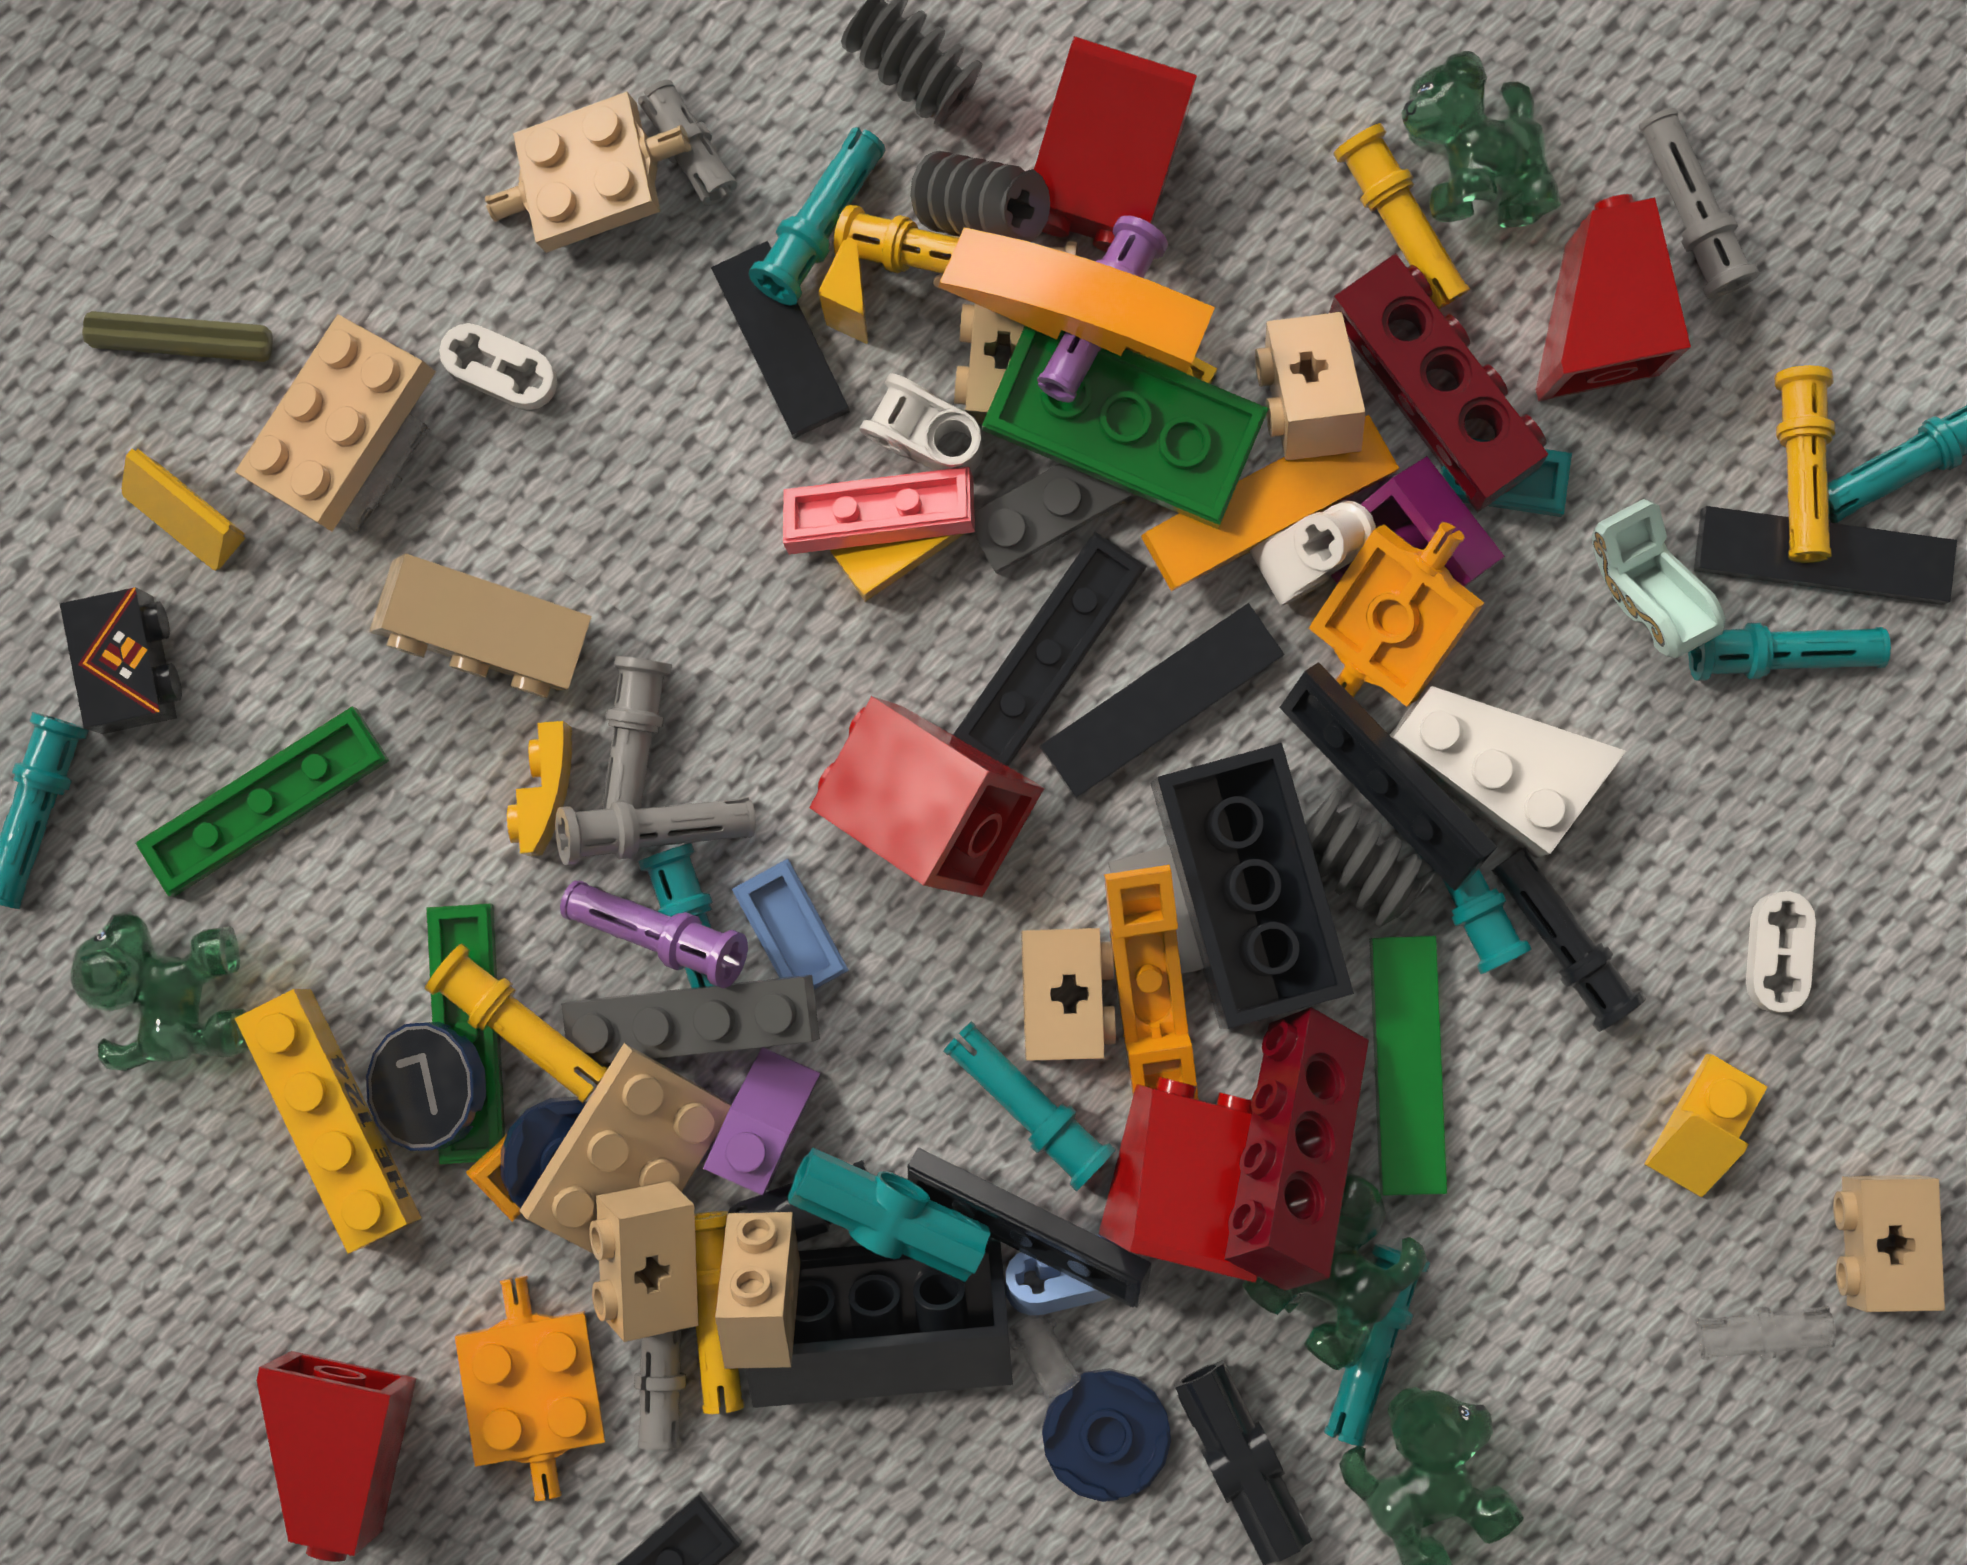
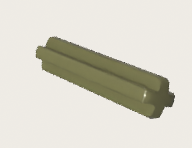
(177, 336)

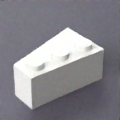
(1505, 766)

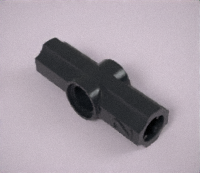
(1243, 1463)

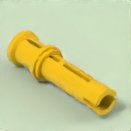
(1388, 191)
(897, 242)
(1805, 434)
(492, 1005)
(709, 1243)

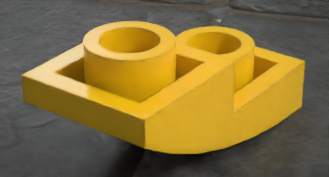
(534, 816)

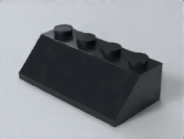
(1251, 886)
(889, 1329)

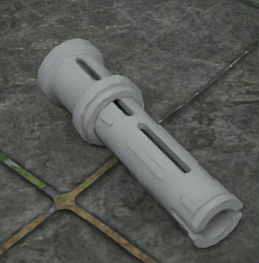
(1713, 236)
(634, 721)
(627, 829)

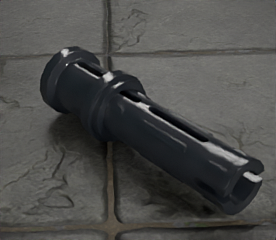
(1583, 963)

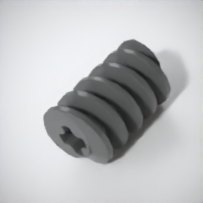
(910, 57)
(979, 195)
(1364, 862)

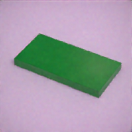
(1131, 426)

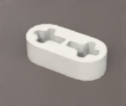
(504, 353)
(1796, 951)

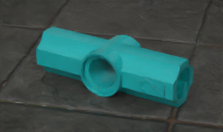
(889, 1214)

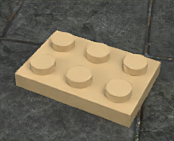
(335, 422)
(632, 1133)

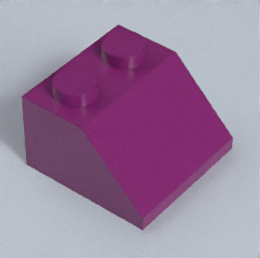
(1414, 508)

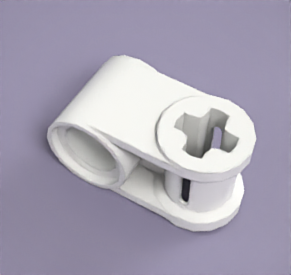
(915, 420)
(1312, 549)

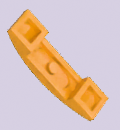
(1149, 976)

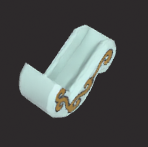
(1654, 584)

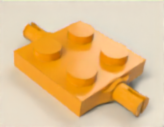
(1397, 613)
(530, 1388)

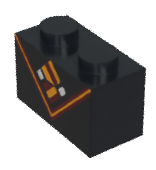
(120, 660)

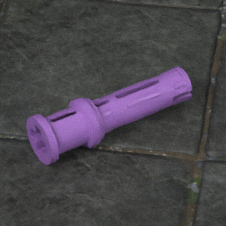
(1131, 251)
(677, 939)

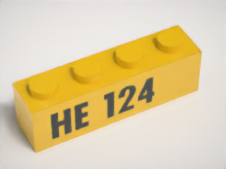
(328, 1118)

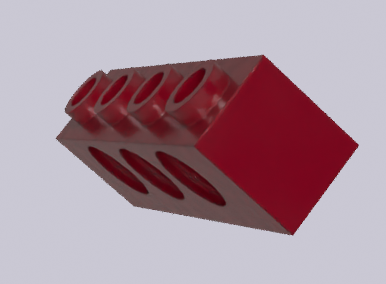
(1438, 416)
(1297, 1150)

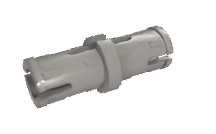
(700, 164)
(660, 1389)

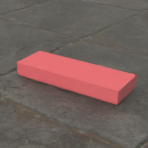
(878, 510)

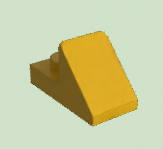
(1707, 1126)

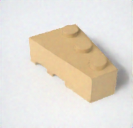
(479, 625)

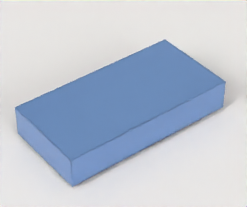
(789, 925)

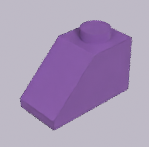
(761, 1121)

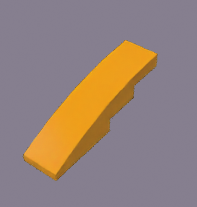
(1076, 295)
(1266, 505)

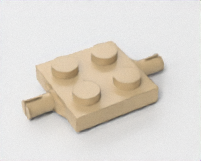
(587, 172)

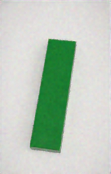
(262, 802)
(476, 930)
(1408, 1065)

